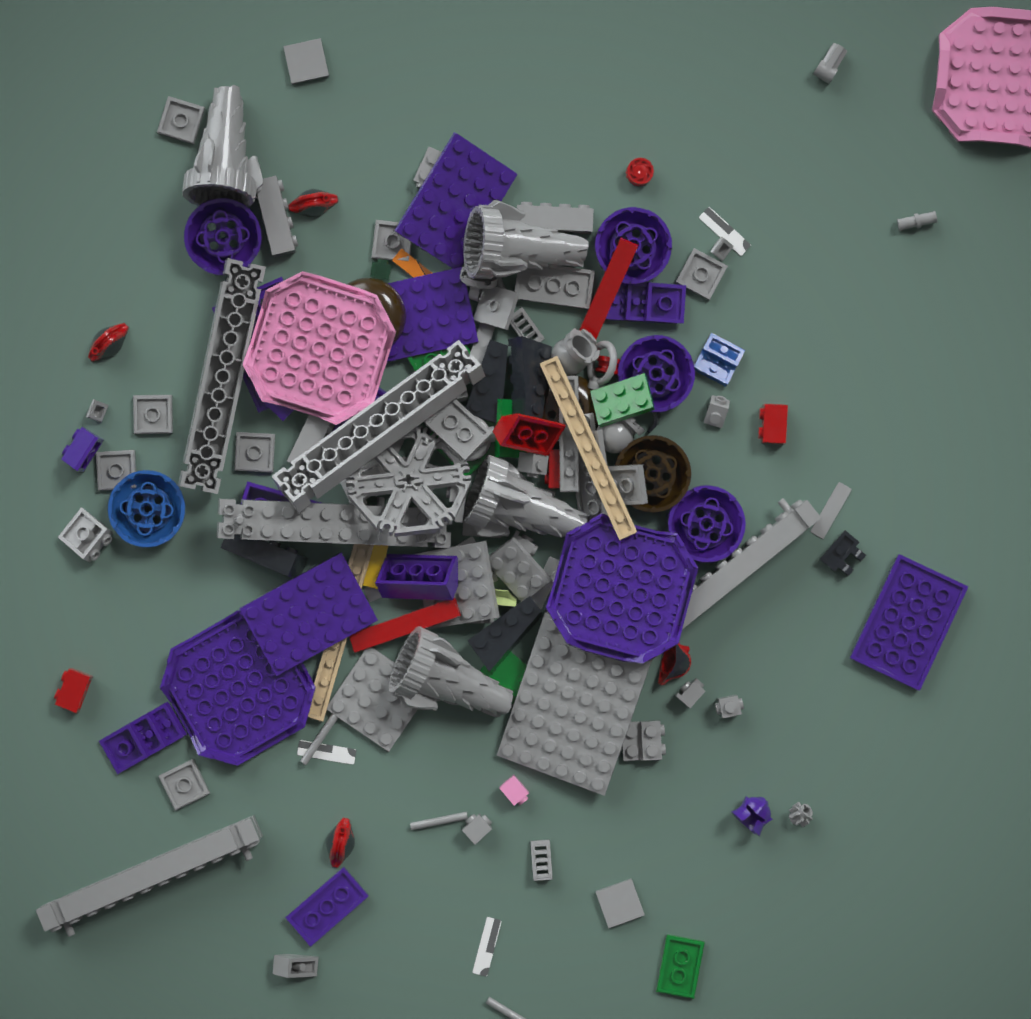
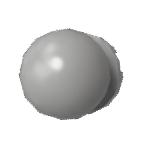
(576, 351)
(620, 434)

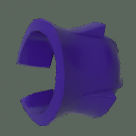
(753, 813)

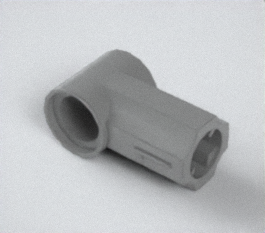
(828, 66)

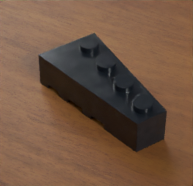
(528, 377)
(491, 387)
(267, 554)
(505, 633)

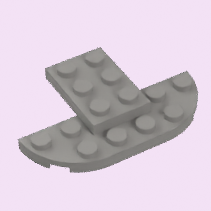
(627, 478)

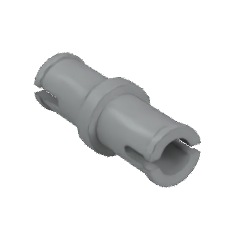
(917, 220)

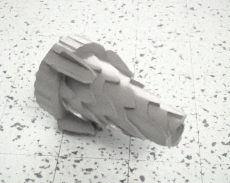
(221, 161)
(504, 246)
(505, 499)
(434, 671)

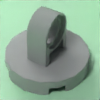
(476, 284)

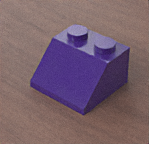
(82, 449)

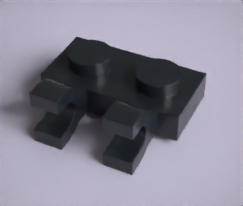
(840, 550)

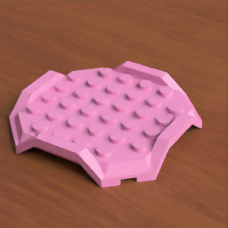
(986, 76)
(319, 347)

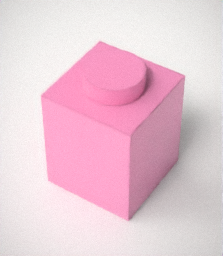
(514, 790)

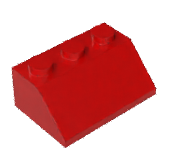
(528, 433)

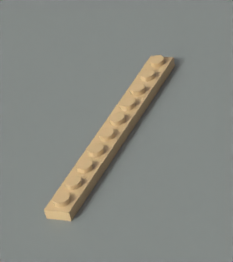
(588, 448)
(332, 656)

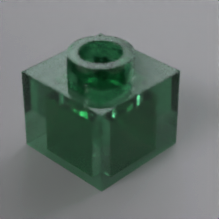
(381, 269)

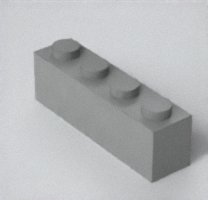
(275, 217)
(561, 218)
(311, 433)

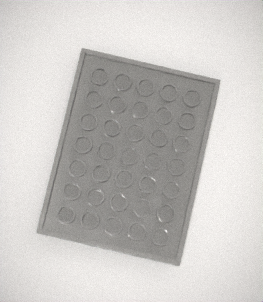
(572, 711)

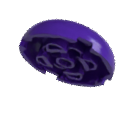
(653, 234)
(199, 237)
(668, 354)
(713, 502)

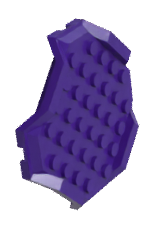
(624, 594)
(231, 693)

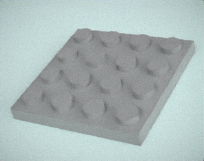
(475, 584)
(367, 703)

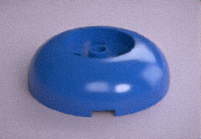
(123, 507)

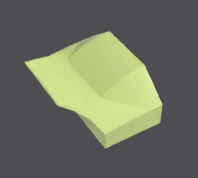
(505, 598)

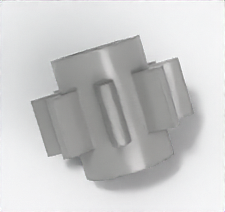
(800, 814)

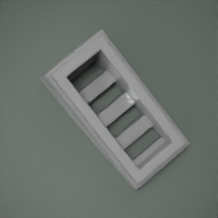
(518, 313)
(546, 876)

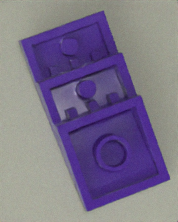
(649, 303)
(142, 737)

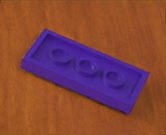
(327, 906)

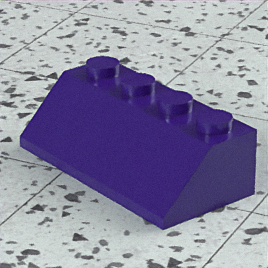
(418, 577)

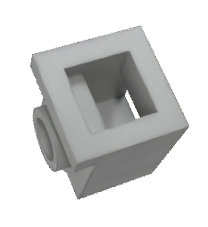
(526, 542)
(691, 692)

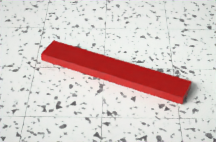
(609, 287)
(404, 625)

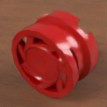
(639, 171)
(603, 363)

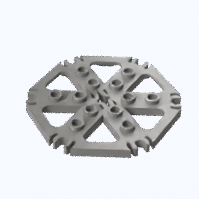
(418, 491)

